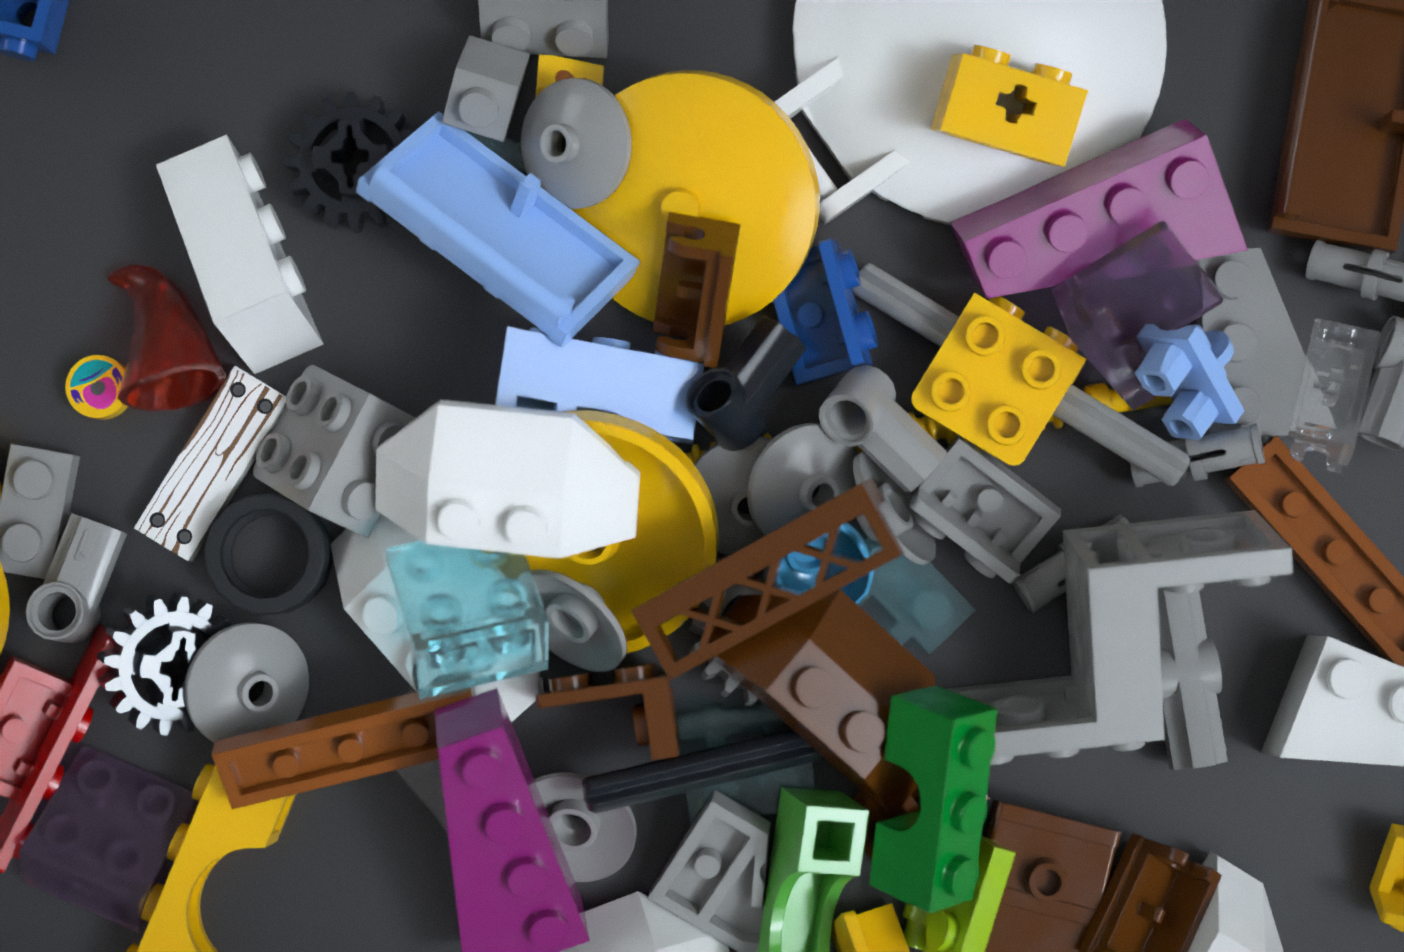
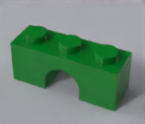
(948, 751)

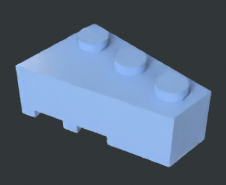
(598, 378)

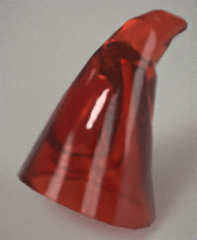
(169, 351)

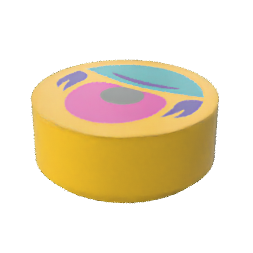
(94, 387)

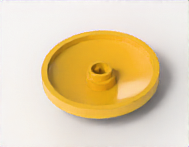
(714, 154)
(673, 535)

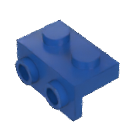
(825, 316)

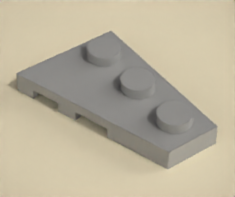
(1266, 348)

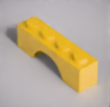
(196, 849)

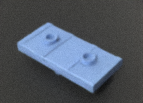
(499, 227)

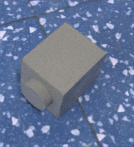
(485, 88)

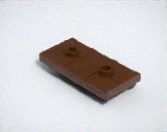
(1345, 129)
(1053, 879)

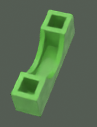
(812, 859)

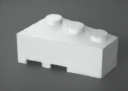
(238, 253)
(1340, 707)

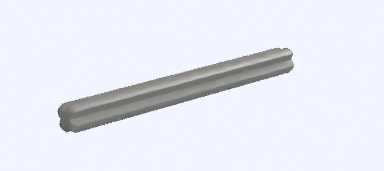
(1075, 408)

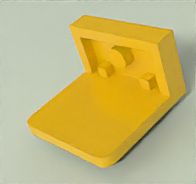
(998, 379)

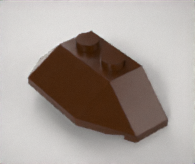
(832, 683)

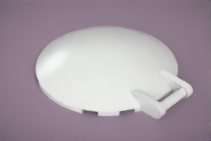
(879, 66)

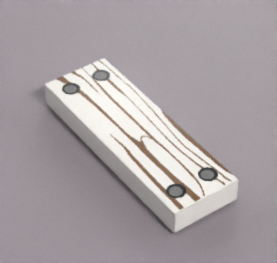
(212, 464)

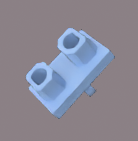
(1191, 371)

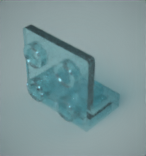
(468, 615)

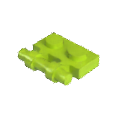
(967, 924)

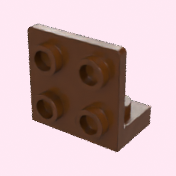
(653, 720)

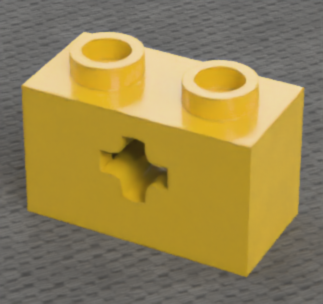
(1048, 115)

